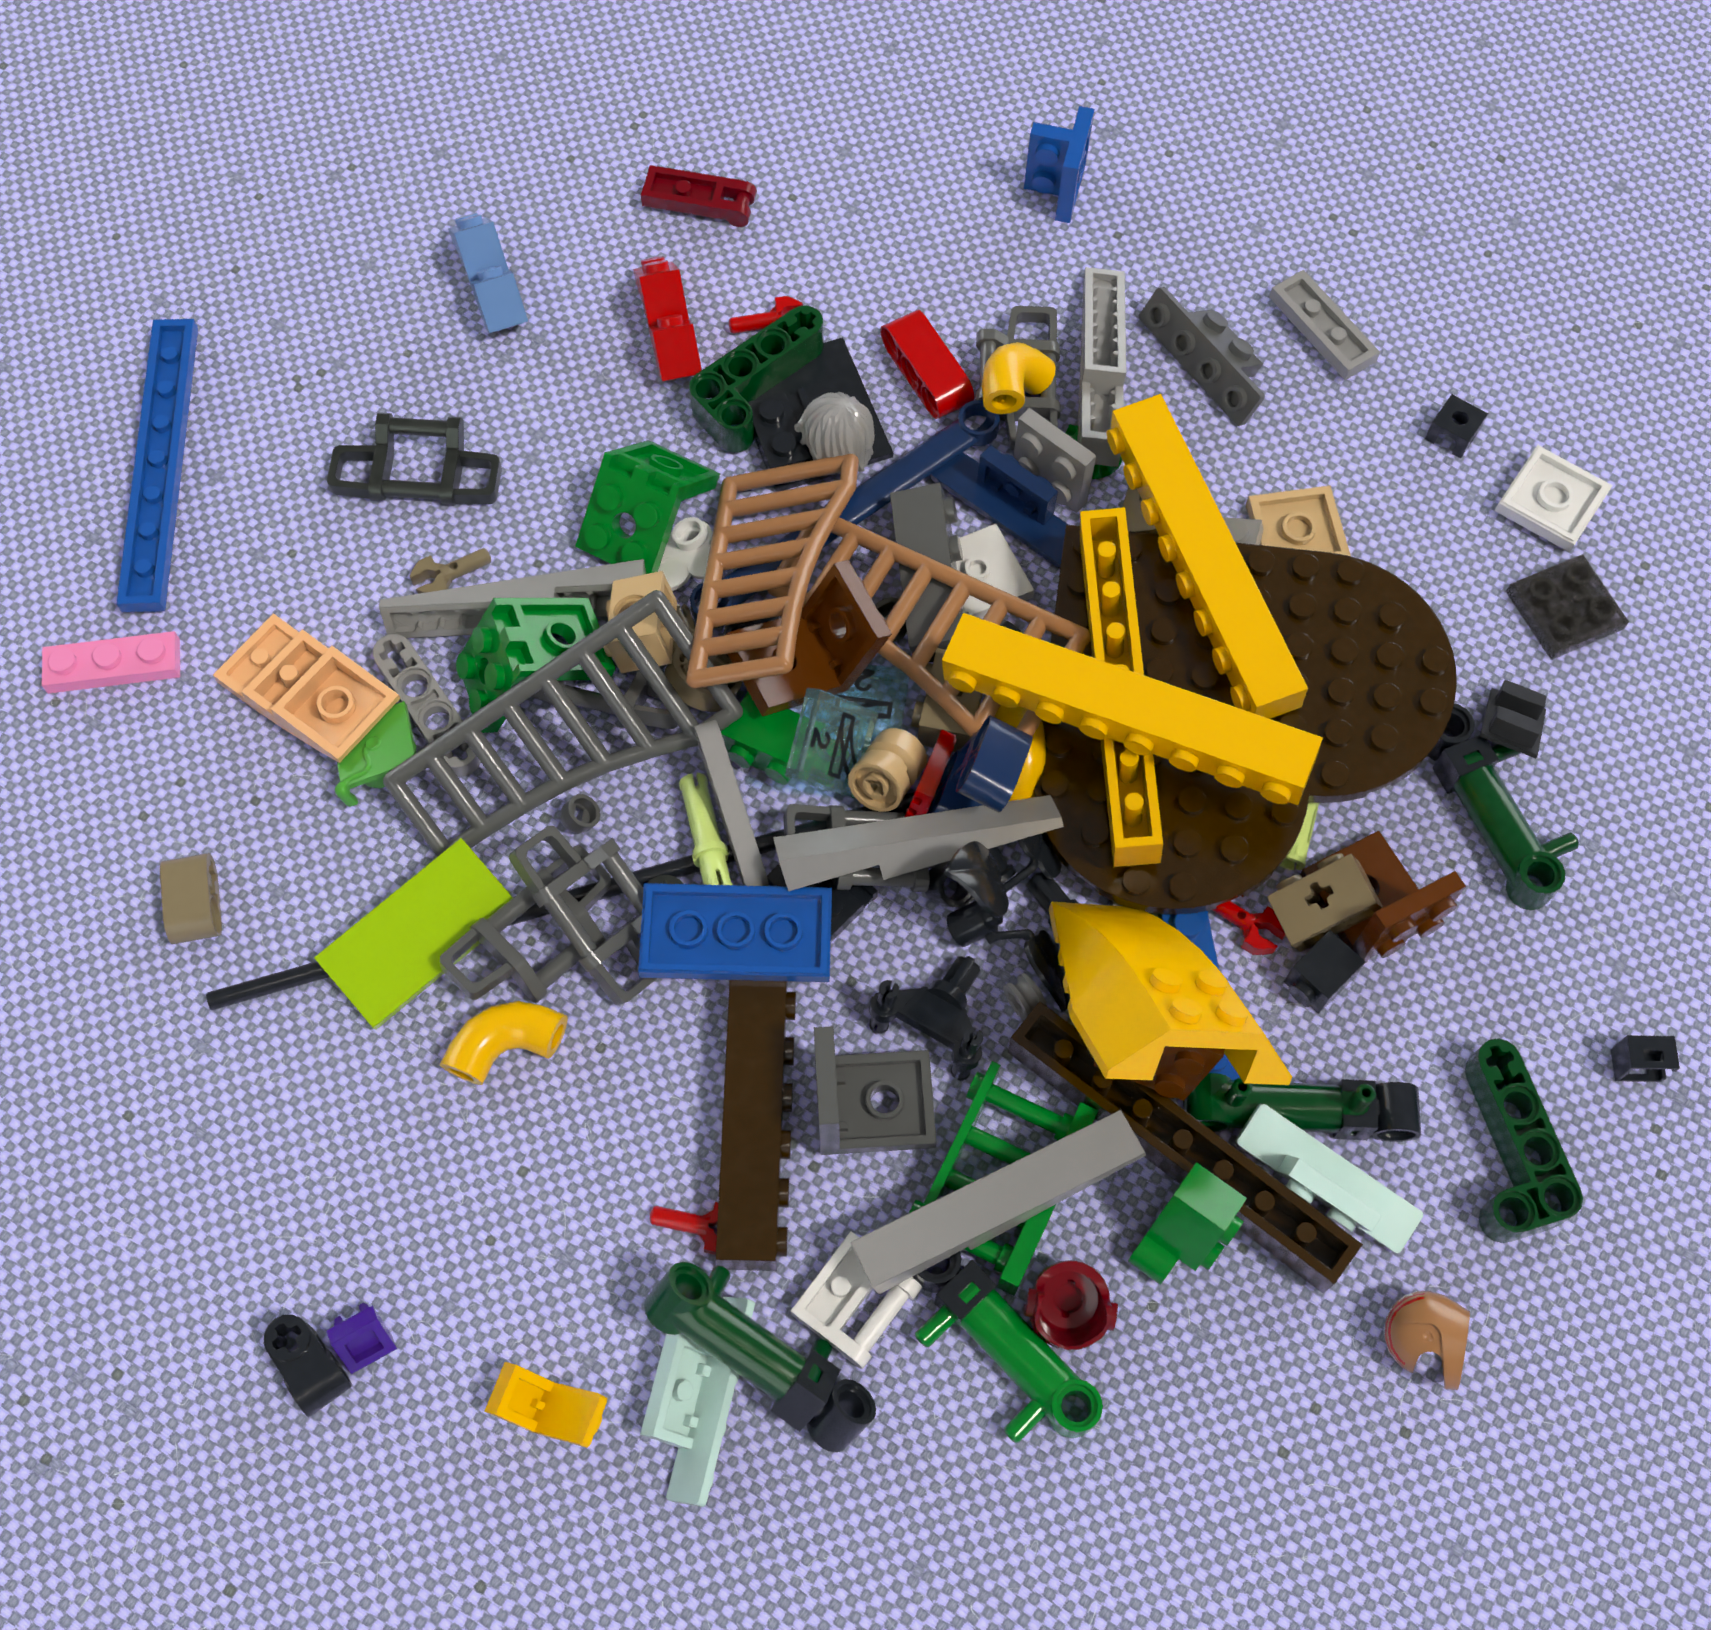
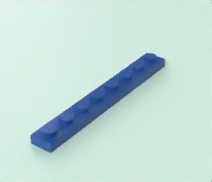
(158, 467)

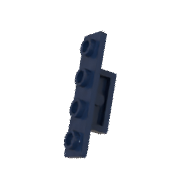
(1009, 498)

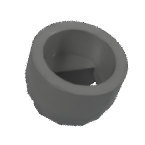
(586, 818)

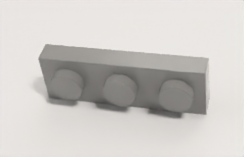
(1324, 324)

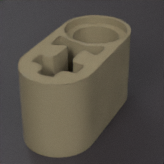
(190, 898)

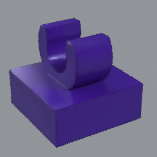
(361, 1338)

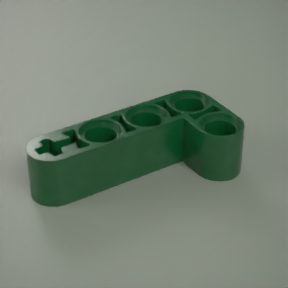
(764, 363)
(1511, 1136)

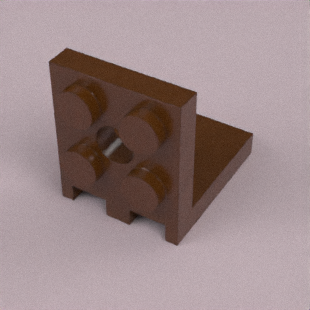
(825, 650)
(1405, 906)

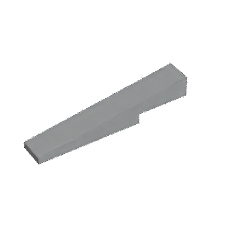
(1101, 360)
(460, 609)
(908, 842)
(996, 1202)

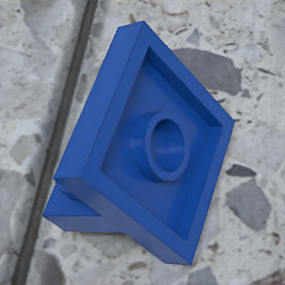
(1059, 160)

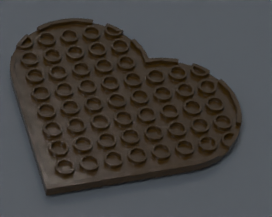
(1375, 694)

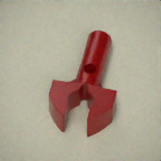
(762, 320)
(1250, 924)
(688, 1223)

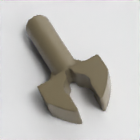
(444, 574)

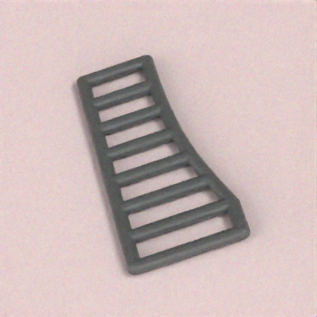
(546, 680)

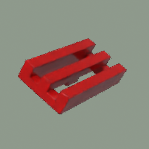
(932, 774)

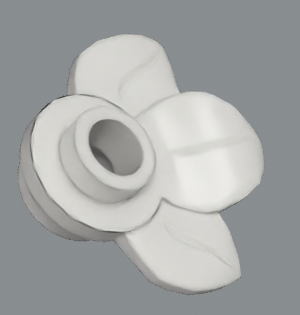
(686, 552)

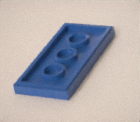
(735, 933)

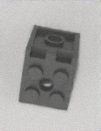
(845, 1094)

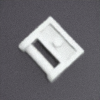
(837, 1296)

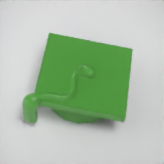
(376, 754)

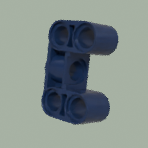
(983, 769)

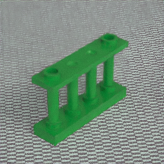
(1008, 1260)

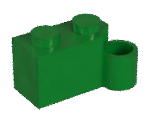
(762, 740)
(1190, 1226)

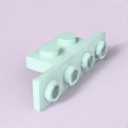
(1324, 1175)
(691, 1411)

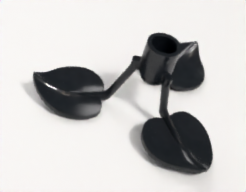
(981, 876)

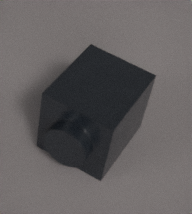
(1323, 972)

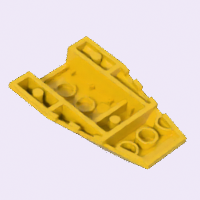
(1149, 988)

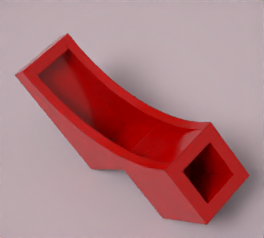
(667, 318)

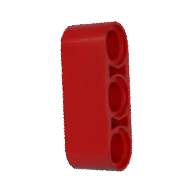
(927, 364)

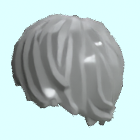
(837, 427)

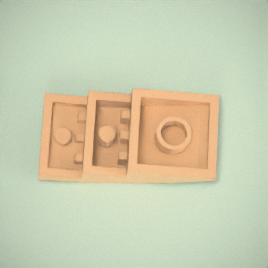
(306, 688)

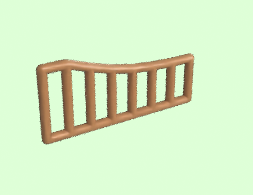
(795, 577)
(963, 586)

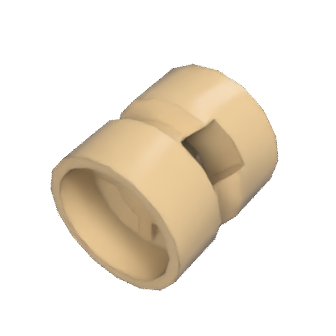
(887, 769)

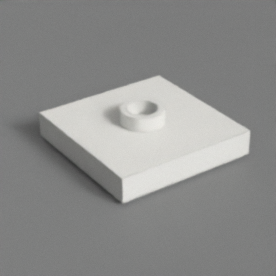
(1553, 498)
(993, 562)

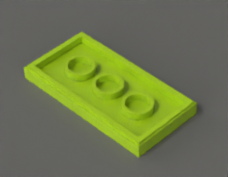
(399, 943)

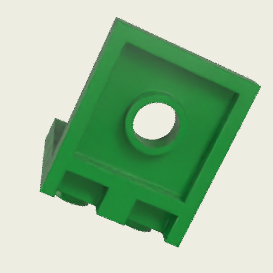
(649, 487)
(517, 641)

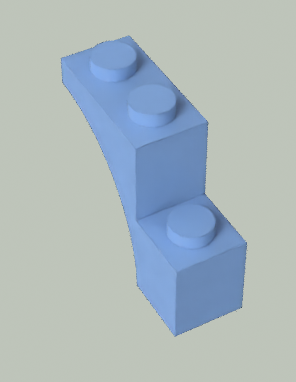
(488, 272)

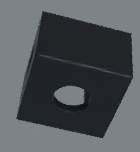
(1463, 435)
(1647, 1053)

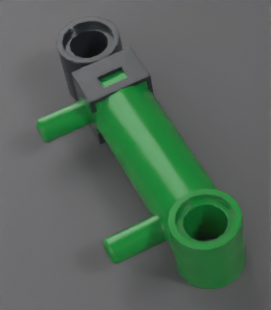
(971, 1302)

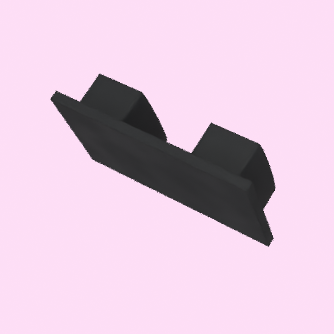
(1515, 718)

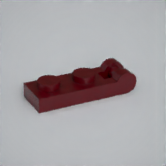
(698, 194)

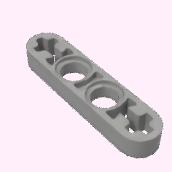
(425, 705)
(730, 804)

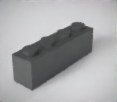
(924, 525)

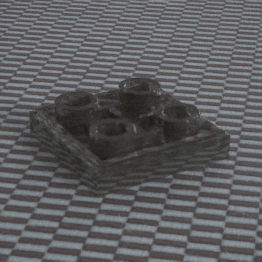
(1567, 607)

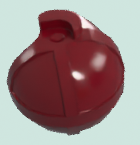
(1070, 1305)

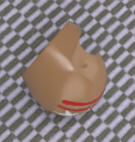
(1428, 1324)

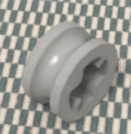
(1023, 995)

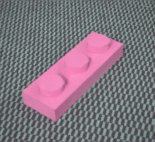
(110, 662)

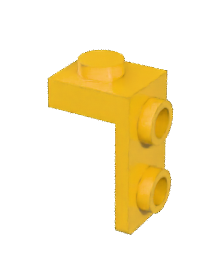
(546, 1406)

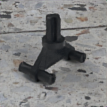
(935, 1012)

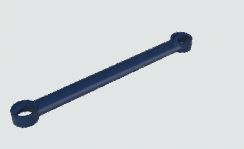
(896, 477)

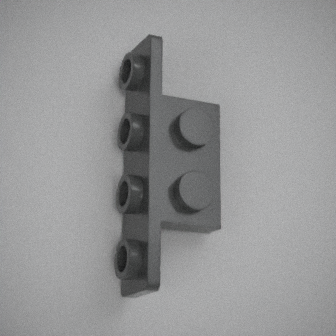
(1207, 352)

